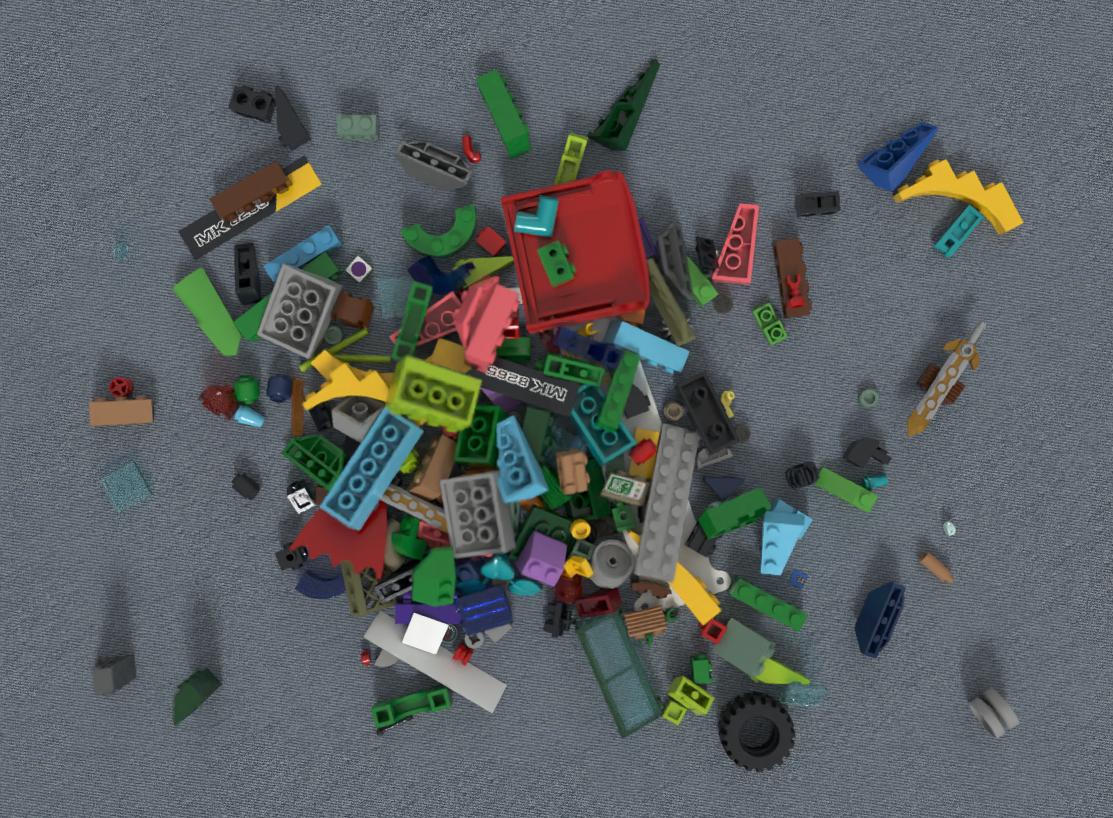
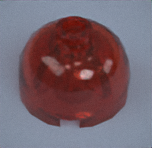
(220, 400)

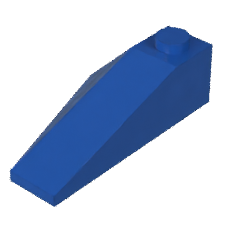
(894, 161)

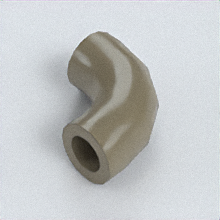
(392, 558)

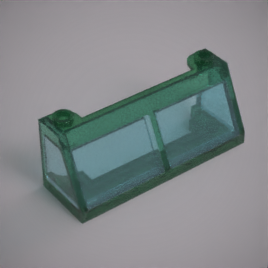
(618, 672)

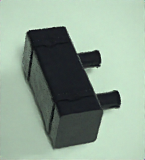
(706, 413)

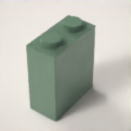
(744, 648)

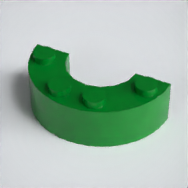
(447, 244)

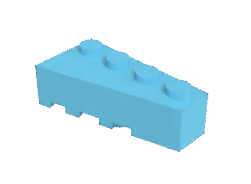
(646, 345)

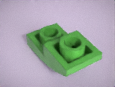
(769, 324)

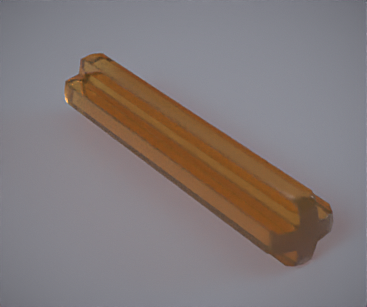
(297, 408)

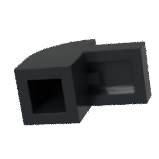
(862, 449)

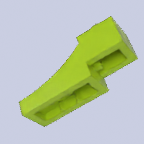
(571, 158)

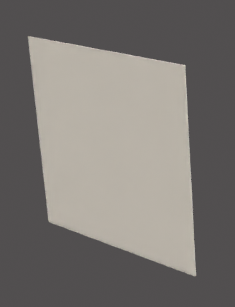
(425, 633)

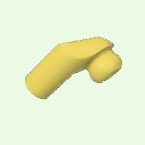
(726, 398)

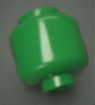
(246, 389)

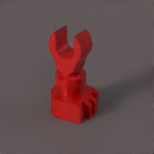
(796, 301)

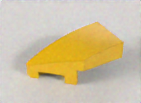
(577, 565)

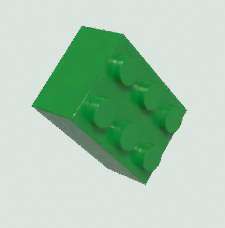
(478, 442)

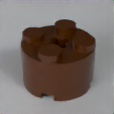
(353, 311)

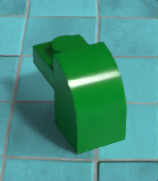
(406, 542)

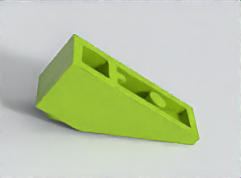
(484, 266)
(779, 674)

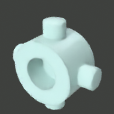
(949, 528)

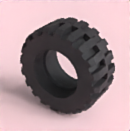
(767, 754)

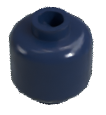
(279, 388)

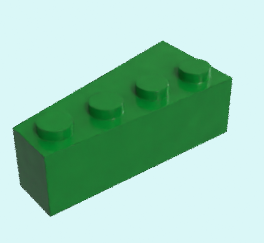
(504, 113)

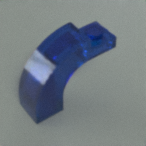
(427, 273)
(588, 348)
(320, 588)

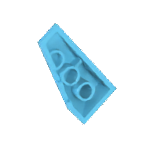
(518, 468)

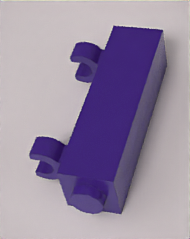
(405, 609)

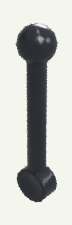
(380, 731)

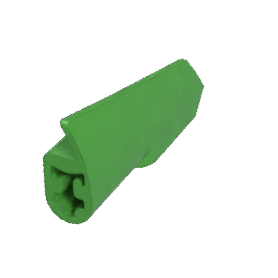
(213, 318)

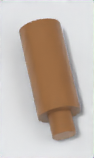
(936, 567)

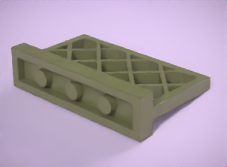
(668, 307)
(356, 594)

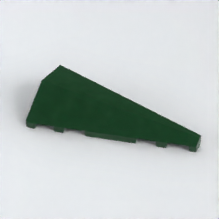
(618, 126)

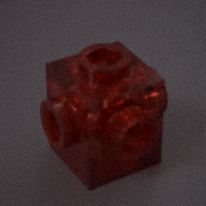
(568, 589)

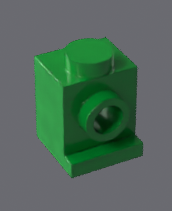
(623, 524)
(701, 668)

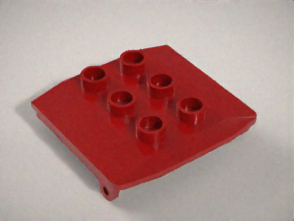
(603, 242)

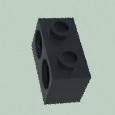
(251, 107)
(818, 204)

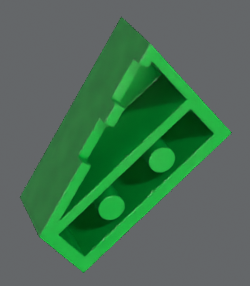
(734, 513)

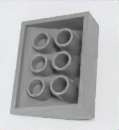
(299, 310)
(477, 515)

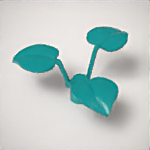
(501, 569)

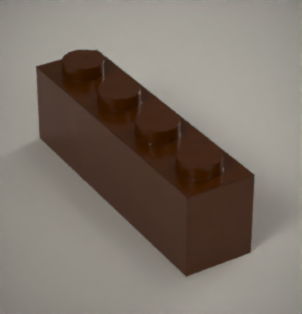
(250, 192)
(789, 262)

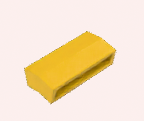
(647, 468)

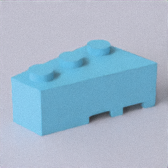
(779, 539)

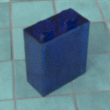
(483, 609)

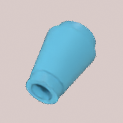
(248, 416)

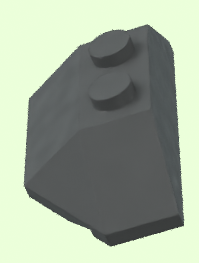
(433, 165)
(673, 260)

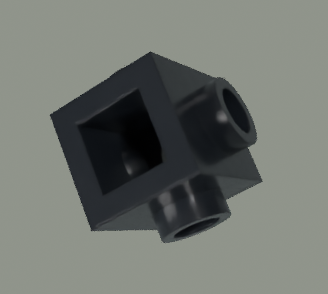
(286, 559)

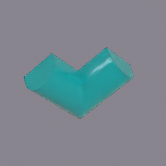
(540, 223)

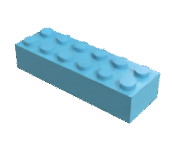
(371, 469)

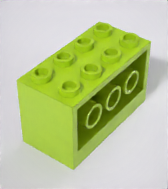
(432, 394)

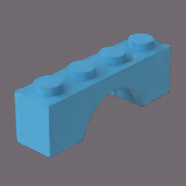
(306, 251)

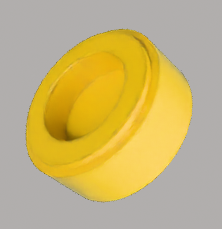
(580, 529)

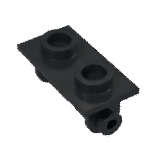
(706, 254)
(320, 416)

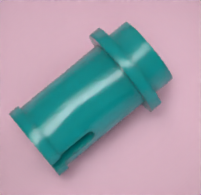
(874, 481)

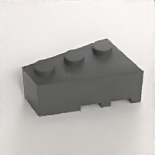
(112, 673)

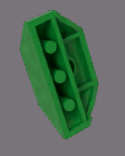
(316, 458)
(435, 578)

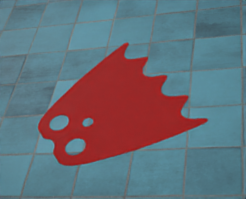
(360, 547)

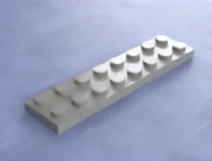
(666, 503)

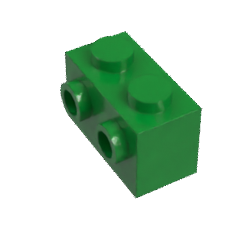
(556, 264)

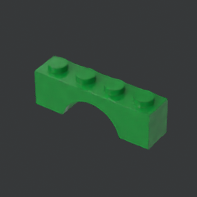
(412, 321)
(616, 397)
(767, 603)
(394, 709)

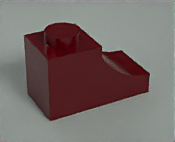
(599, 603)

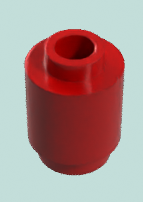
(643, 451)

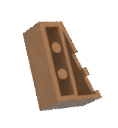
(120, 411)
(434, 467)

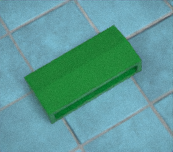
(515, 350)

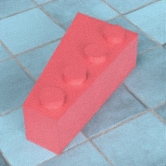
(738, 251)
(437, 320)
(491, 328)

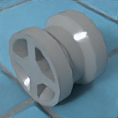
(475, 644)

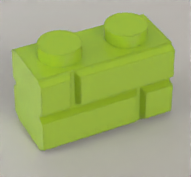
(690, 695)

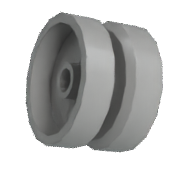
(611, 564)
(993, 713)

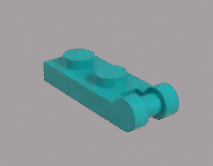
(958, 231)

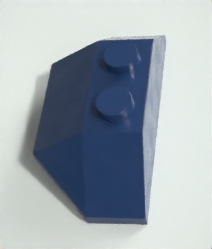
(879, 618)

